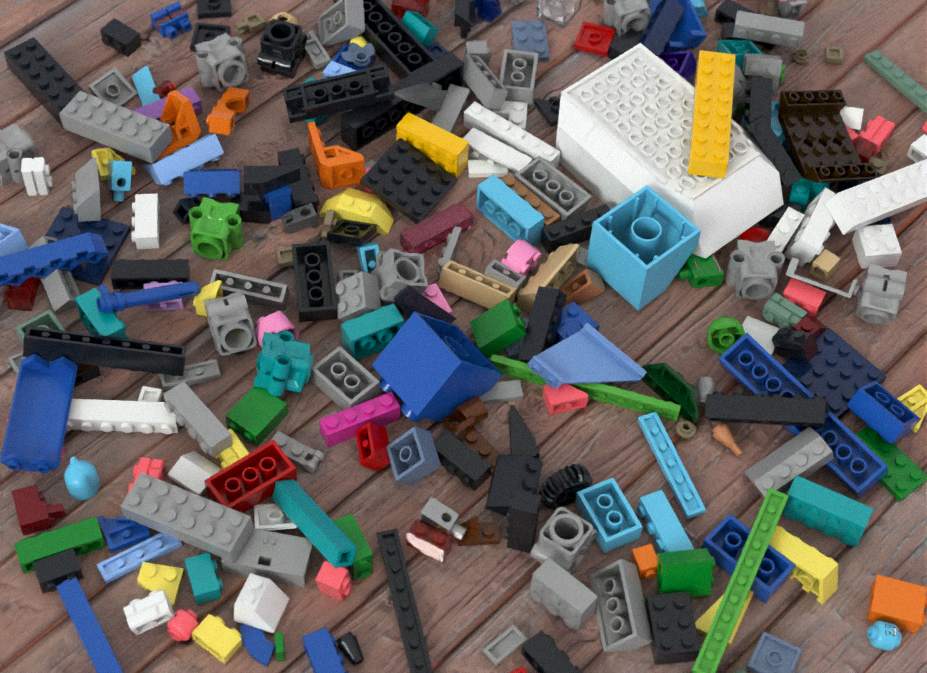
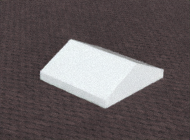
(761, 332)
(192, 471)
(271, 517)

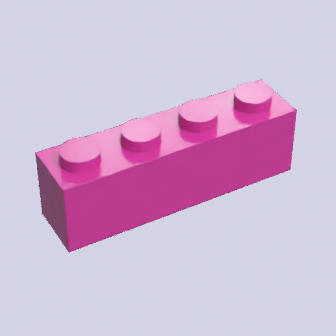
(344, 424)

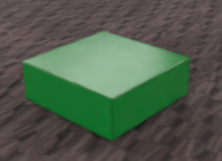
(280, 646)

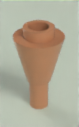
(723, 434)

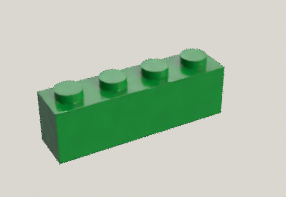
(81, 536)

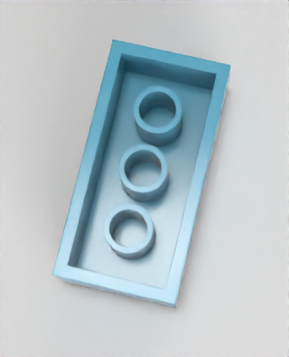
(509, 211)

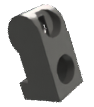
(300, 218)

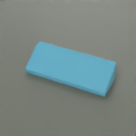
(144, 86)

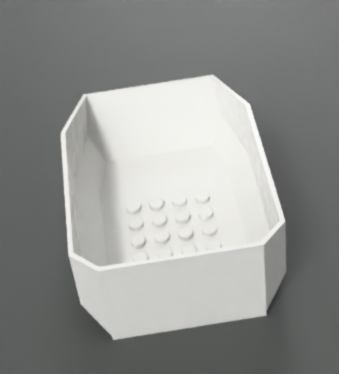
(634, 130)

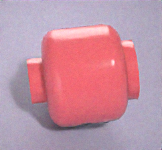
(182, 625)

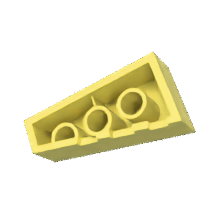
(812, 567)

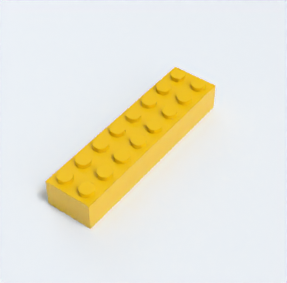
(711, 114)

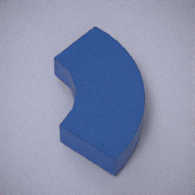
(257, 644)

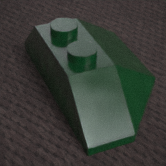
(674, 388)

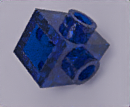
(488, 9)

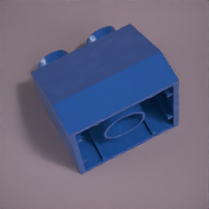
(433, 368)

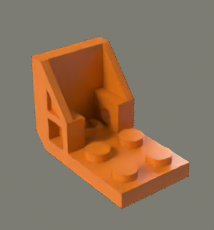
(186, 127)
(342, 169)

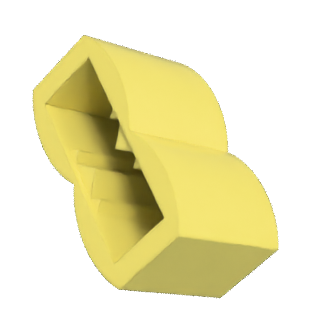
(217, 638)

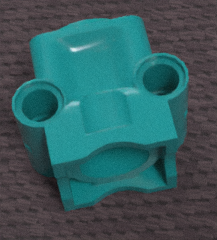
(283, 363)

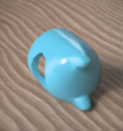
(81, 479)

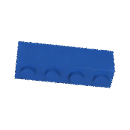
(322, 653)

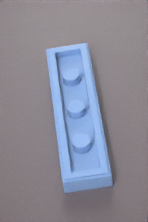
(133, 557)

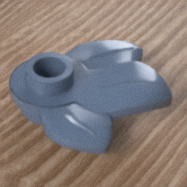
(359, 55)

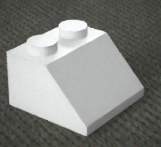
(260, 604)

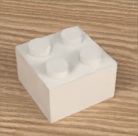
(877, 246)

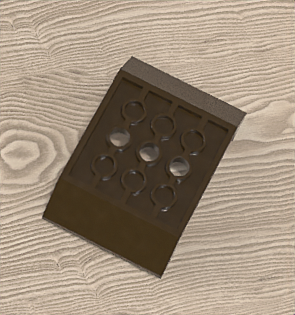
(816, 118)

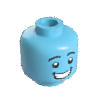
(884, 635)

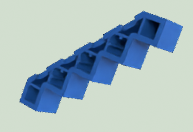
(45, 259)

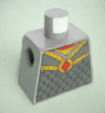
(442, 518)

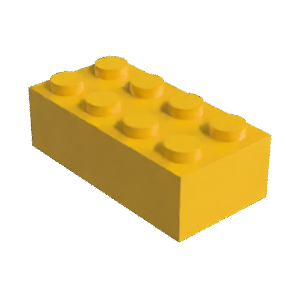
(435, 143)

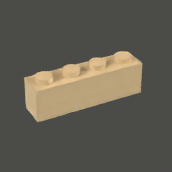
(474, 285)

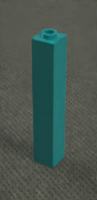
(314, 523)

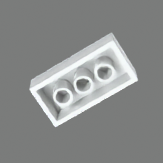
(812, 231)

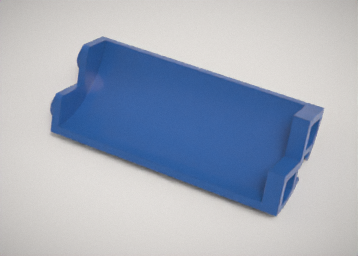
(688, 31)
(39, 414)

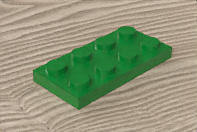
(903, 473)

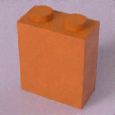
(897, 603)

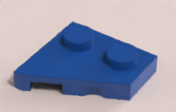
(122, 532)

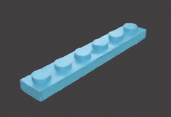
(671, 465)

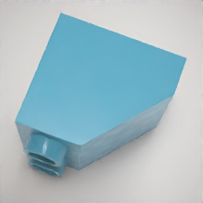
(641, 246)

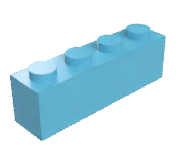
(663, 523)

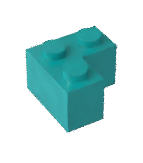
(804, 190)

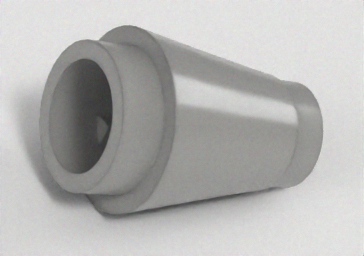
(704, 386)

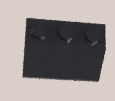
(511, 474)

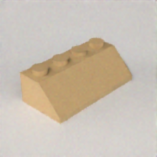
(551, 274)

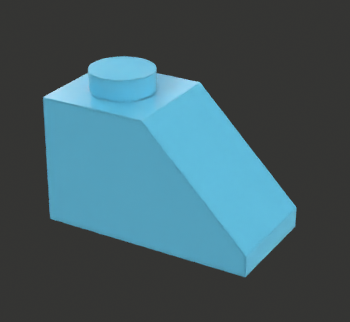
(367, 256)

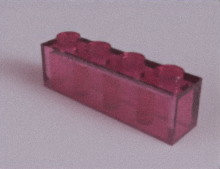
(436, 228)

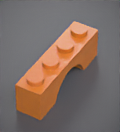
(223, 115)

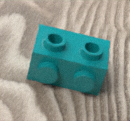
(420, 27)
(203, 578)

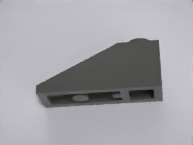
(424, 94)

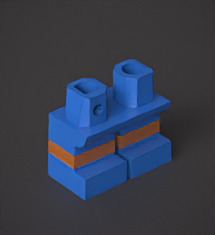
(170, 21)

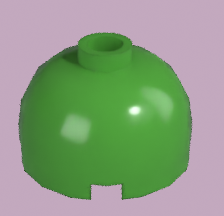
(724, 333)

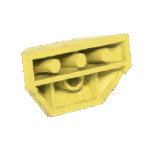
(360, 207)

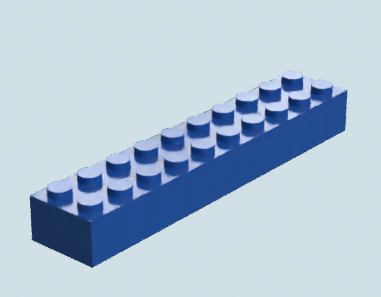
(761, 373)

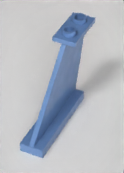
(585, 359)

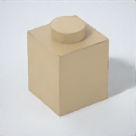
(824, 265)

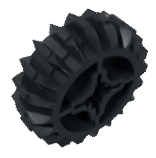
(563, 486)

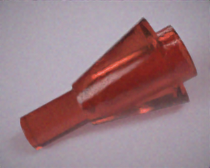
(164, 88)

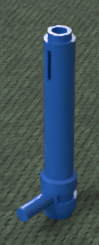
(119, 301)

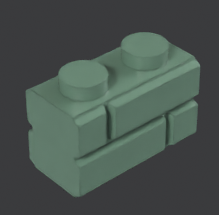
(782, 312)

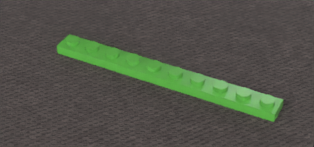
(596, 391)
(740, 583)

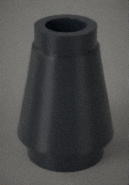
(350, 648)

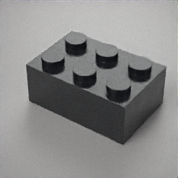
(672, 628)

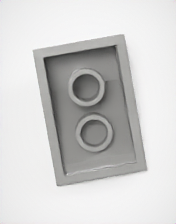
(341, 22)

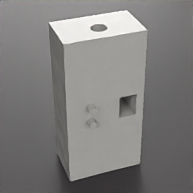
(274, 556)

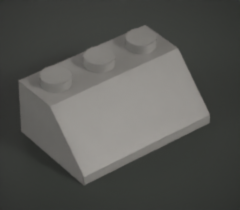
(87, 192)

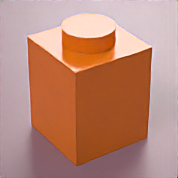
(646, 561)

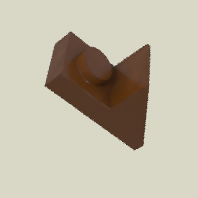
(479, 533)

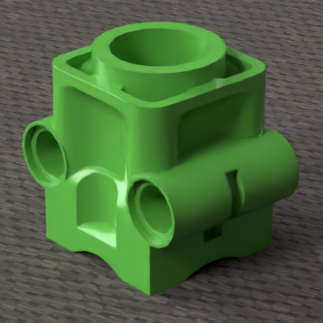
(215, 229)

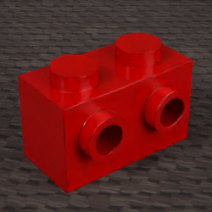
(372, 446)

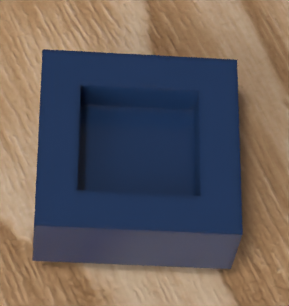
(437, 50)

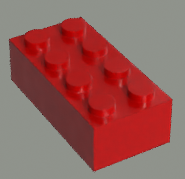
(250, 478)

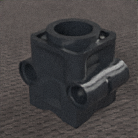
(282, 48)

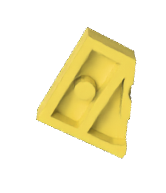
(103, 156)
(917, 402)
(161, 577)

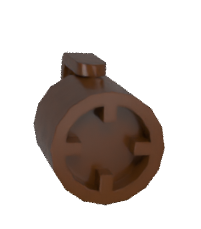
(468, 415)

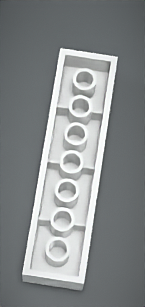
(879, 197)

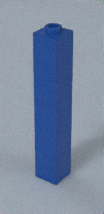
(88, 627)

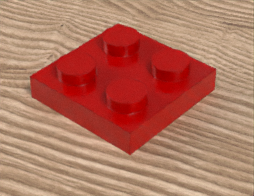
(594, 38)

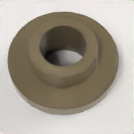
(801, 56)
(685, 434)

